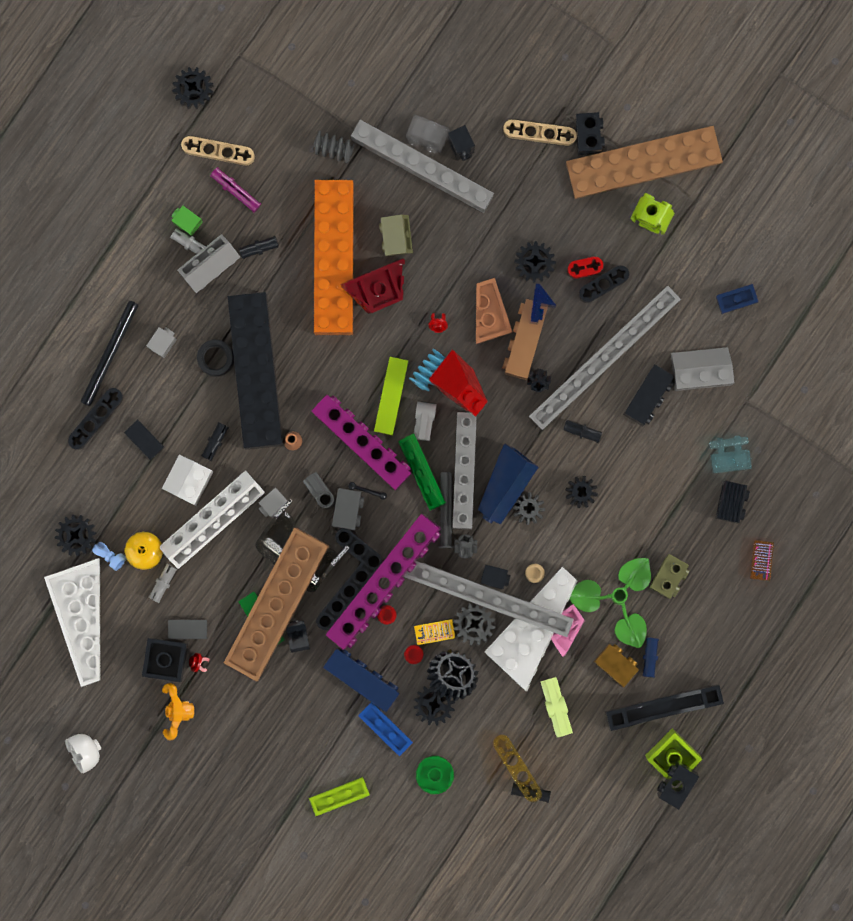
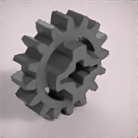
(479, 632)

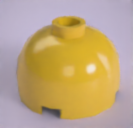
(152, 553)

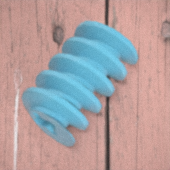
(426, 372)

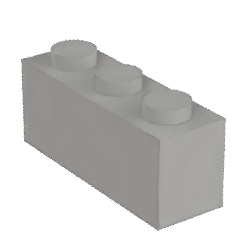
(208, 263)

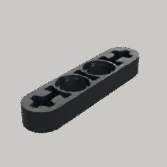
(98, 421)

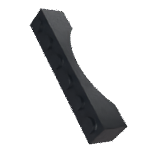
(664, 707)

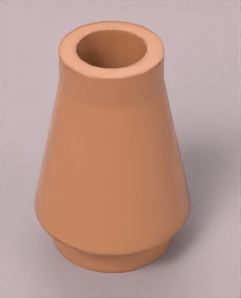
(296, 444)

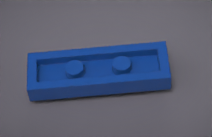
(385, 728)

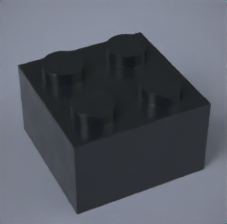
(164, 660)

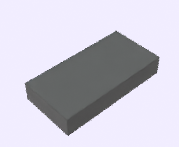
(187, 629)

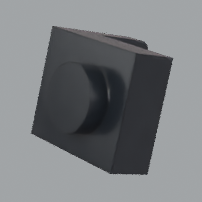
(297, 636)

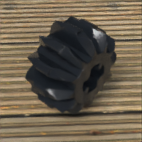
(588, 492)

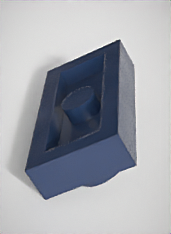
(737, 299)

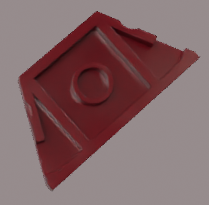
(378, 287)

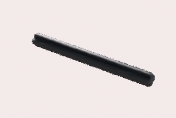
(109, 353)

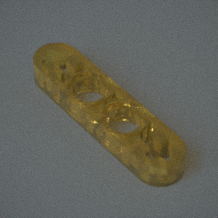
(516, 769)

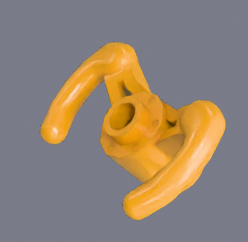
(176, 711)

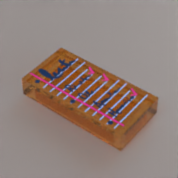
(762, 560)

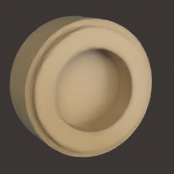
(534, 573)

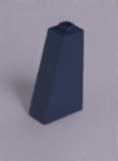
(506, 484)

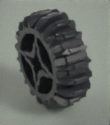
(450, 685)

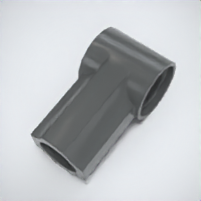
(318, 490)

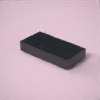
(144, 439)

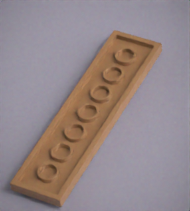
(644, 162)
(276, 604)

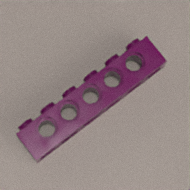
(331, 403)

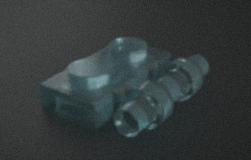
(730, 461)

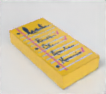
(434, 632)

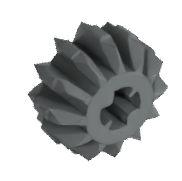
(533, 513)

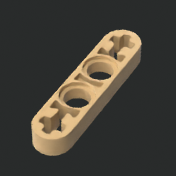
(540, 129)
(218, 148)

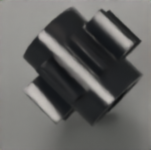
(539, 380)

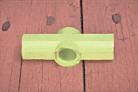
(556, 707)

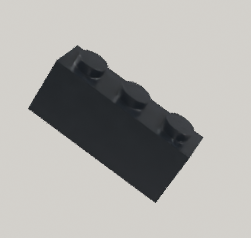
(649, 396)

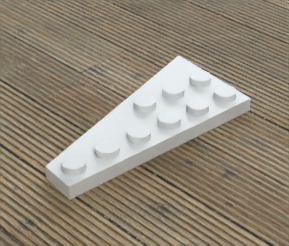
(77, 606)
(524, 644)

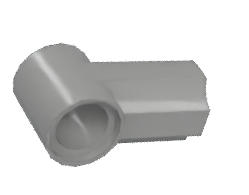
(424, 417)

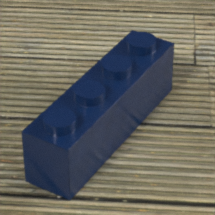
(361, 680)

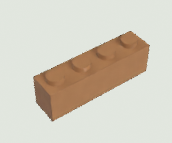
(525, 343)

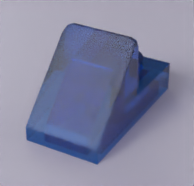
(540, 299)

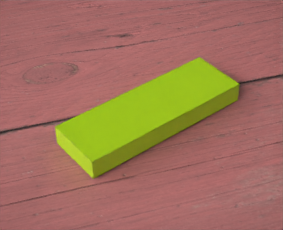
(339, 796)

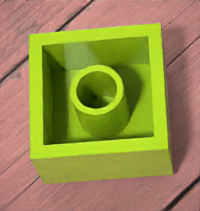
(669, 751)

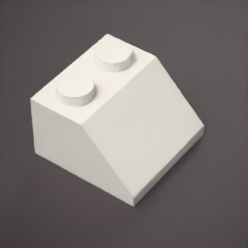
(187, 480)

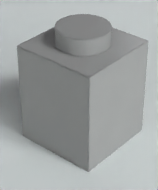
(162, 342)
(272, 503)

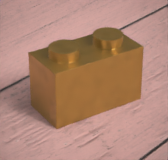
(616, 664)

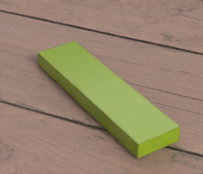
(391, 396)

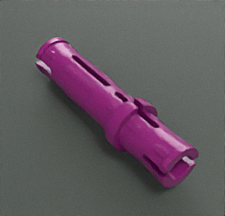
(235, 190)

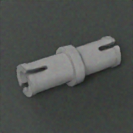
(187, 241)
(162, 583)

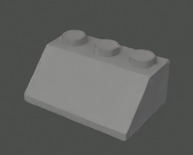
(702, 369)

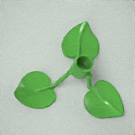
(635, 575)

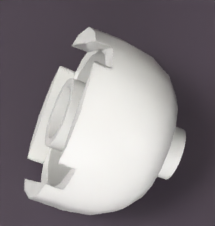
(84, 751)

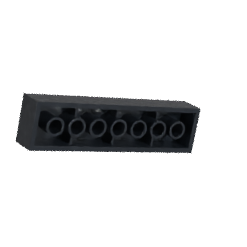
(255, 371)

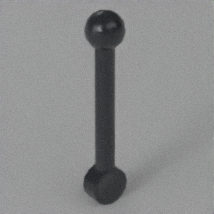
(352, 486)

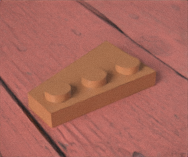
(490, 312)

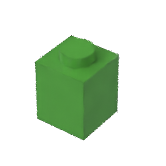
(186, 220)

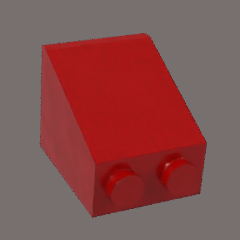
(459, 383)

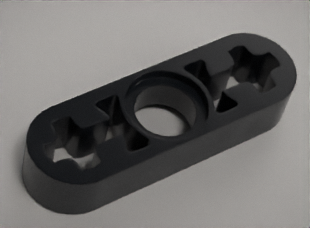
(613, 272)

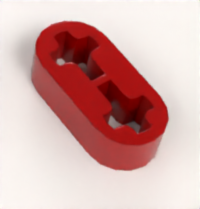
(584, 263)

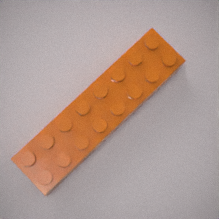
(333, 256)

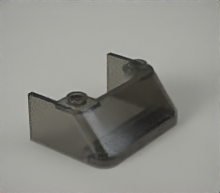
(277, 534)

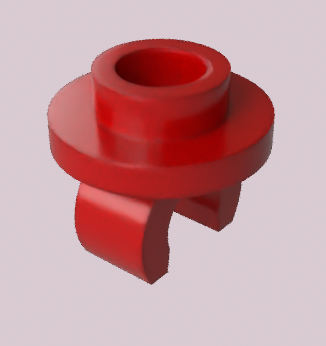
(438, 325)
(195, 662)

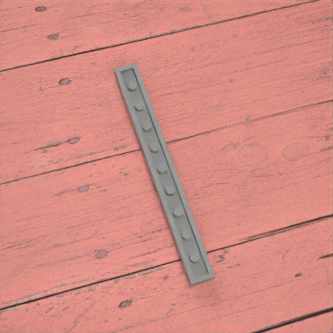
(604, 357)
(489, 598)

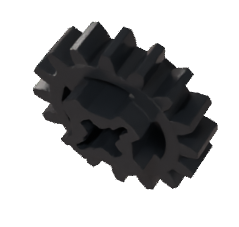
(188, 95)
(535, 254)
(67, 545)
(425, 702)

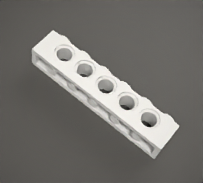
(211, 519)

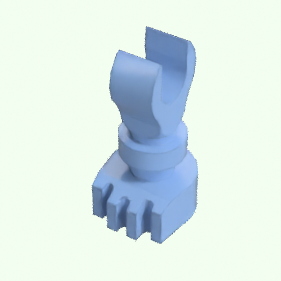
(115, 561)

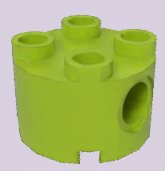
(656, 222)

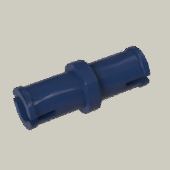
(650, 657)

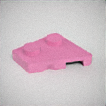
(563, 643)

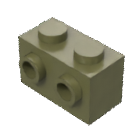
(396, 235)
(669, 576)

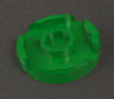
(434, 774)

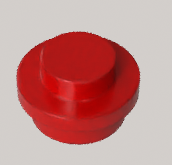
(387, 614)
(413, 654)

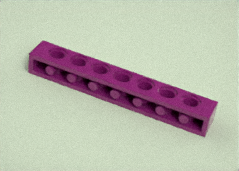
(337, 632)

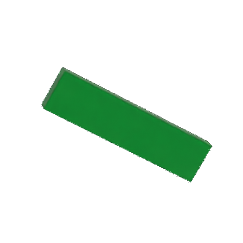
(421, 472)

